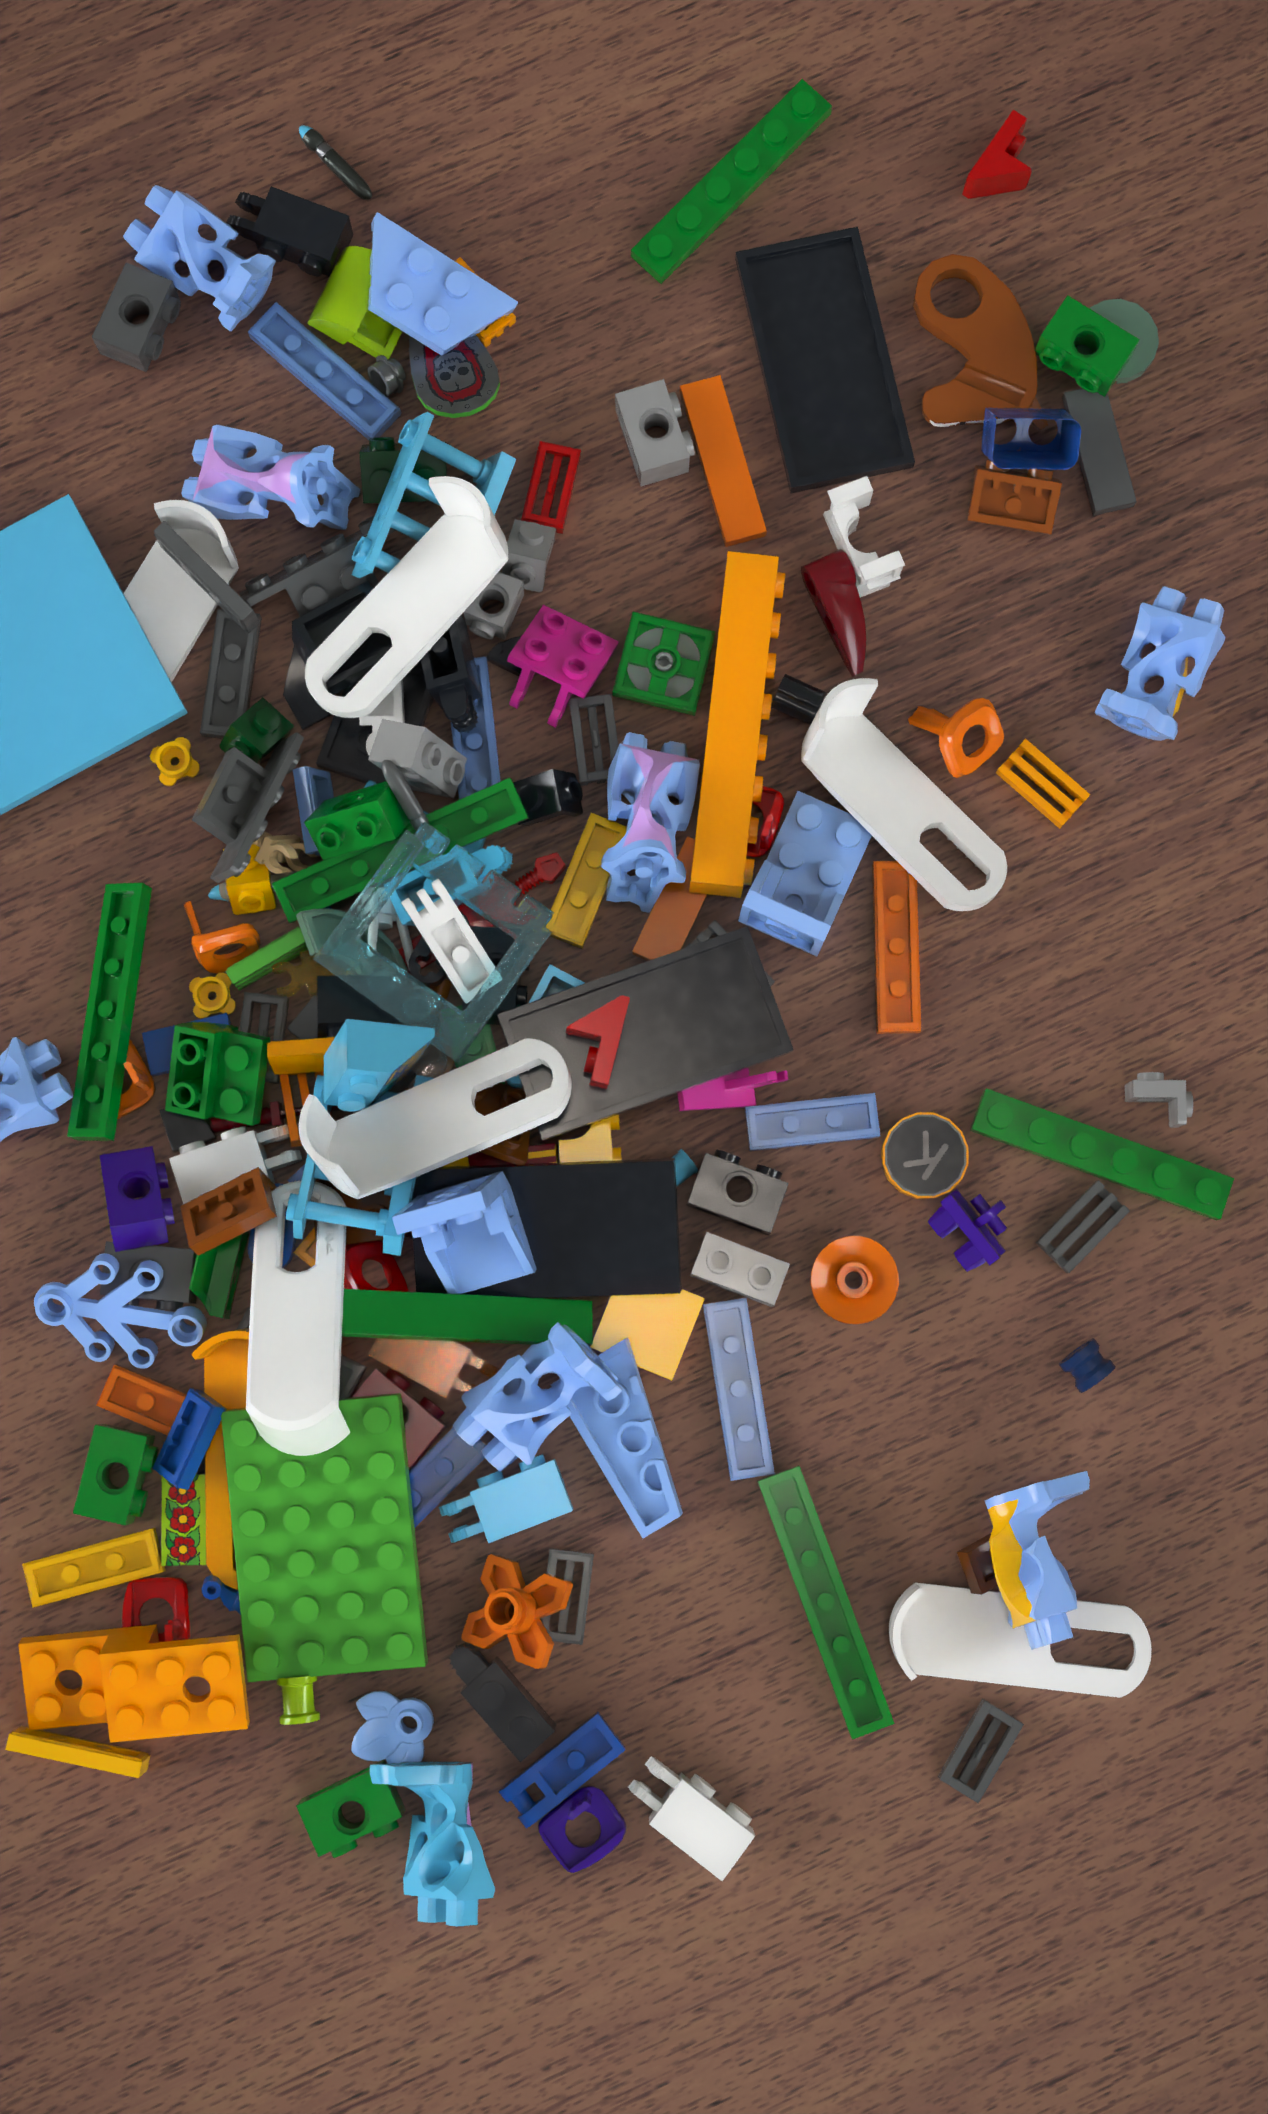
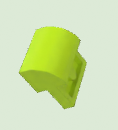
(344, 310)

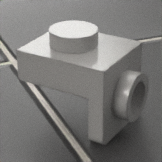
(529, 553)
(1153, 1088)

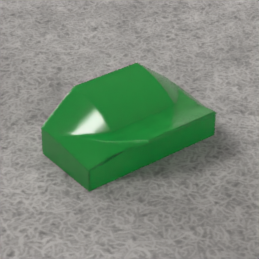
(217, 1276)

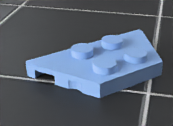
(428, 291)

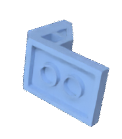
(805, 874)
(470, 1233)

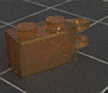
(431, 1362)

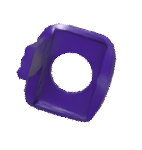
(553, 1830)

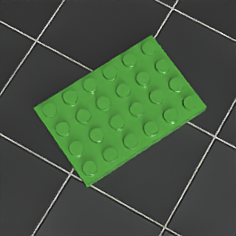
(326, 1548)

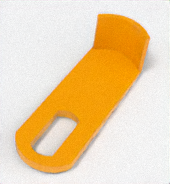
(226, 1383)

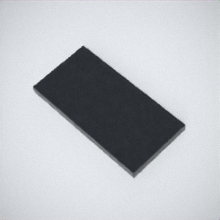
(824, 360)
(684, 1026)
(587, 1226)

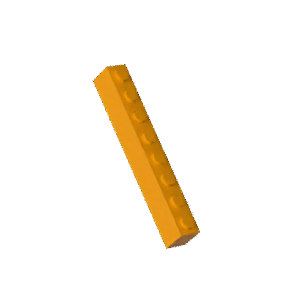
(734, 725)

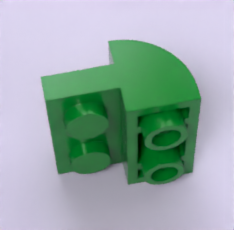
(217, 1072)

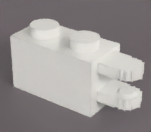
(210, 1166)
(696, 1820)

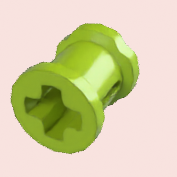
(298, 1700)

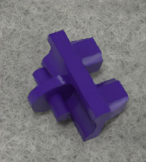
(982, 1243)

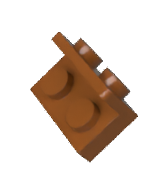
(1014, 498)
(228, 1211)

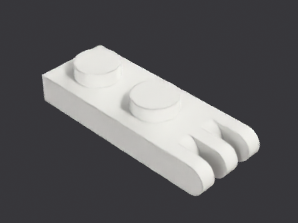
(451, 941)

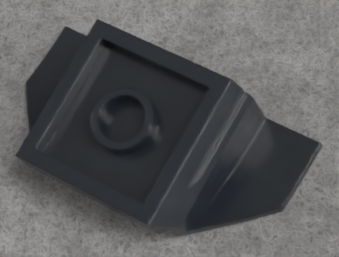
(308, 634)

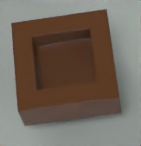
(978, 1566)

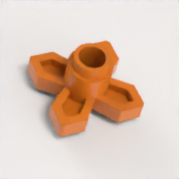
(516, 1611)

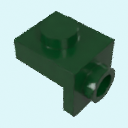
(257, 731)

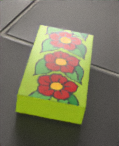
(183, 1523)

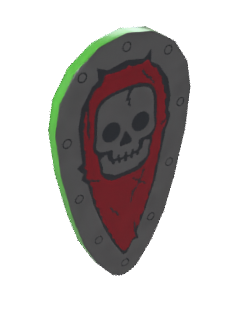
(456, 382)

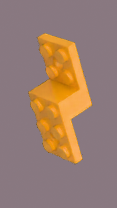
(134, 1683)

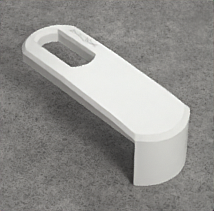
(165, 597)
(414, 599)
(895, 797)
(430, 1122)
(297, 1335)
(969, 1638)

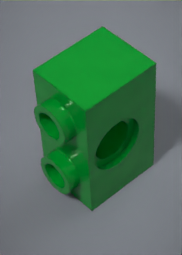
(1079, 325)
(356, 821)
(96, 1493)
(324, 1817)

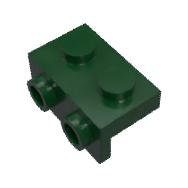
(377, 464)

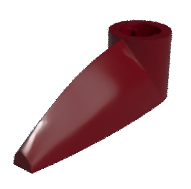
(838, 603)

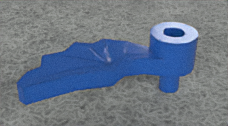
(213, 1588)

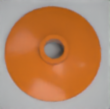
(877, 1275)

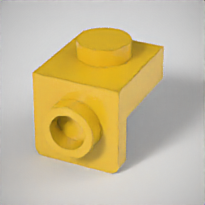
(252, 888)

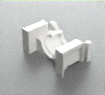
(842, 518)

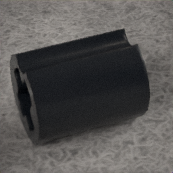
(798, 699)

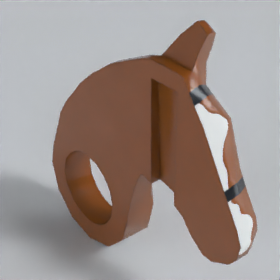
(992, 339)

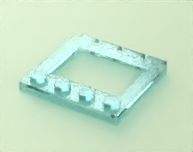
(401, 992)

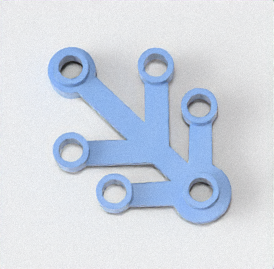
(114, 1313)

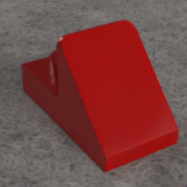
(997, 167)
(605, 1027)

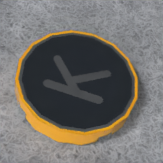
(924, 1155)

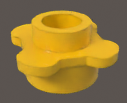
(163, 756)
(203, 987)

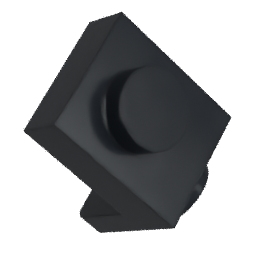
(550, 796)

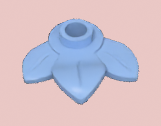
(384, 1731)

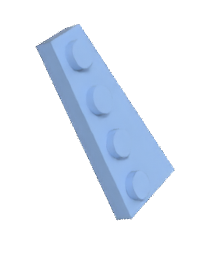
(627, 1443)

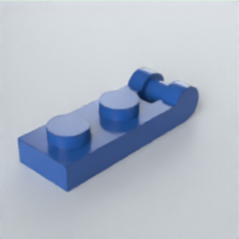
(563, 1769)

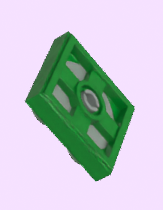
(663, 663)

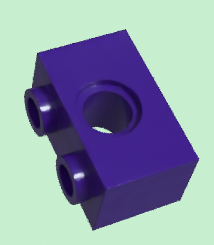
(132, 1220)

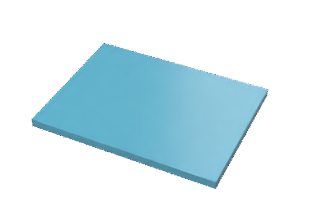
(71, 657)

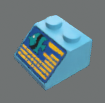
(370, 1060)

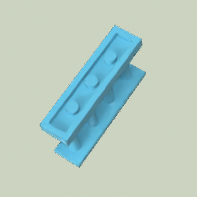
(489, 474)
(302, 1208)

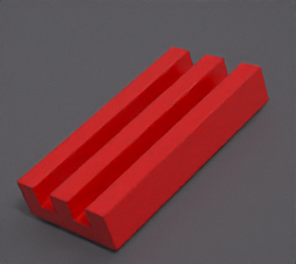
(560, 452)

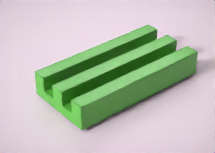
(260, 962)

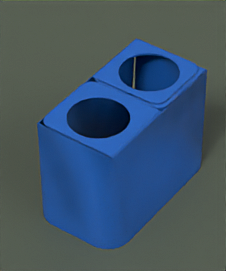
(1057, 455)

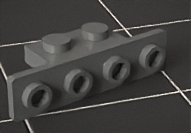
(314, 578)
(240, 800)

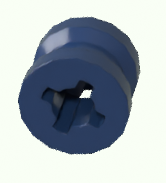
(1087, 1365)

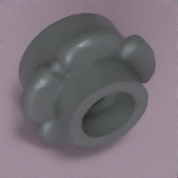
(387, 375)

